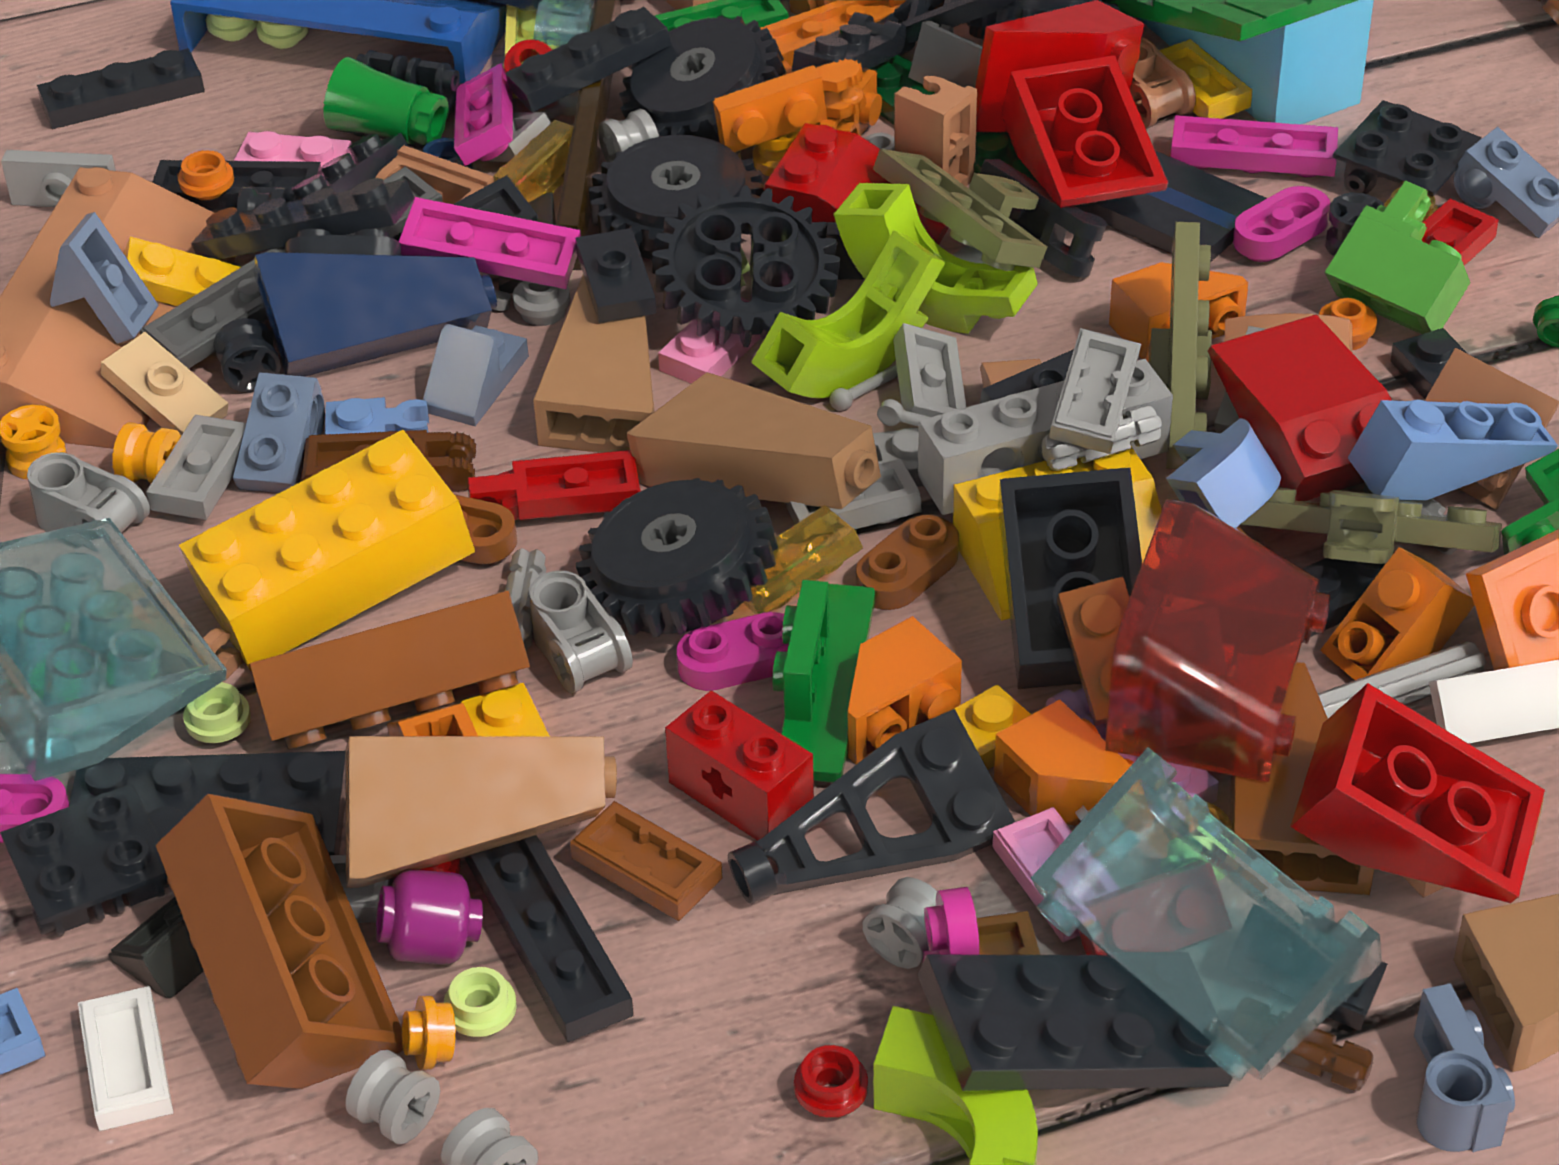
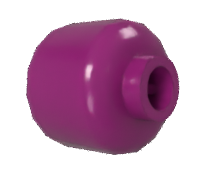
(427, 917)

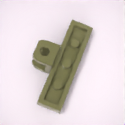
(974, 214)
(1181, 352)
(1367, 525)

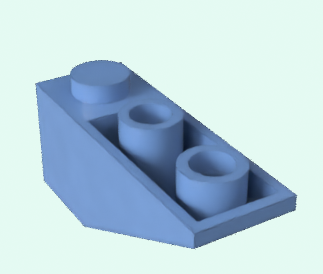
(1440, 446)

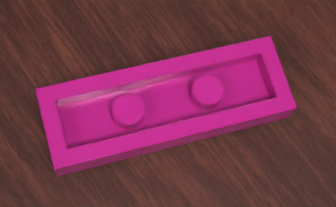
(483, 116)
(1255, 146)
(497, 242)

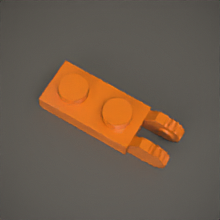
(788, 103)

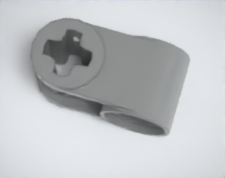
(76, 493)
(575, 630)

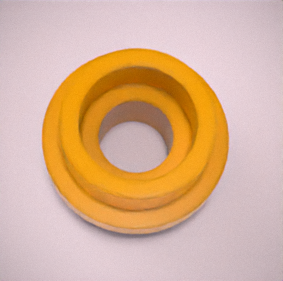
(429, 1032)

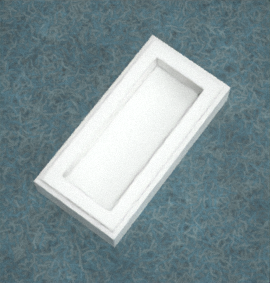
(1498, 702)
(124, 1058)

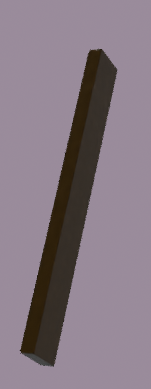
(584, 144)

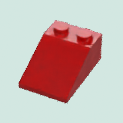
(1051, 39)
(1081, 132)
(825, 169)
(1302, 400)
(1416, 800)

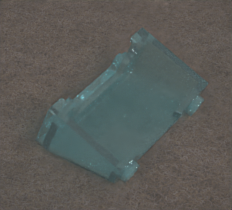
(1204, 920)

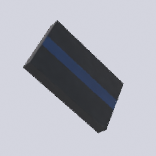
(1189, 197)

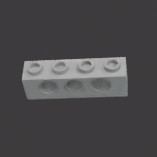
(1011, 431)

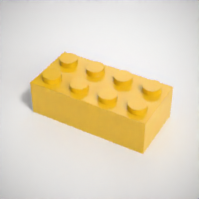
(328, 548)

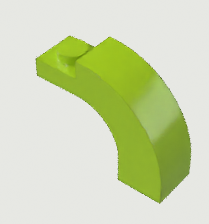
(962, 288)
(858, 338)
(919, 1082)

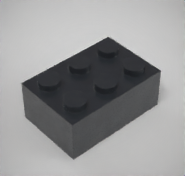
(1057, 539)

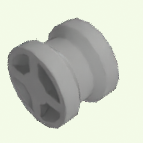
(619, 136)
(898, 927)
(392, 1096)
(486, 1140)

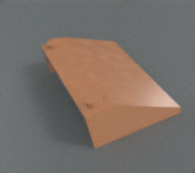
(57, 351)

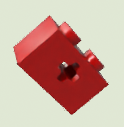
(738, 765)

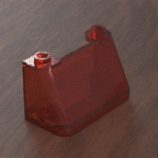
(1210, 648)

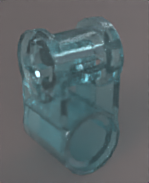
(561, 20)

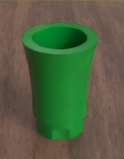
(381, 104)

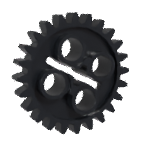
(701, 264)

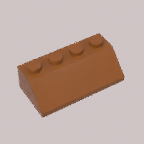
(390, 666)
(277, 942)

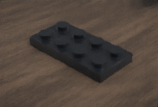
(176, 784)
(1060, 1025)

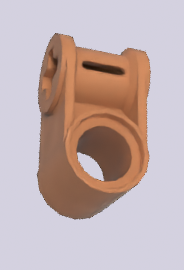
(1160, 86)

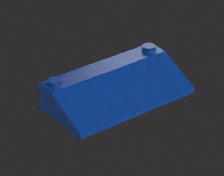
(465, 26)

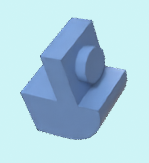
(1225, 472)

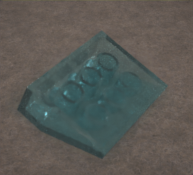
(90, 648)

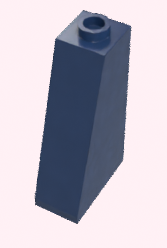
(365, 307)

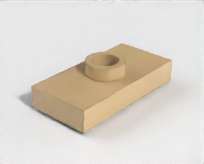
(161, 384)

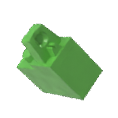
(1394, 270)

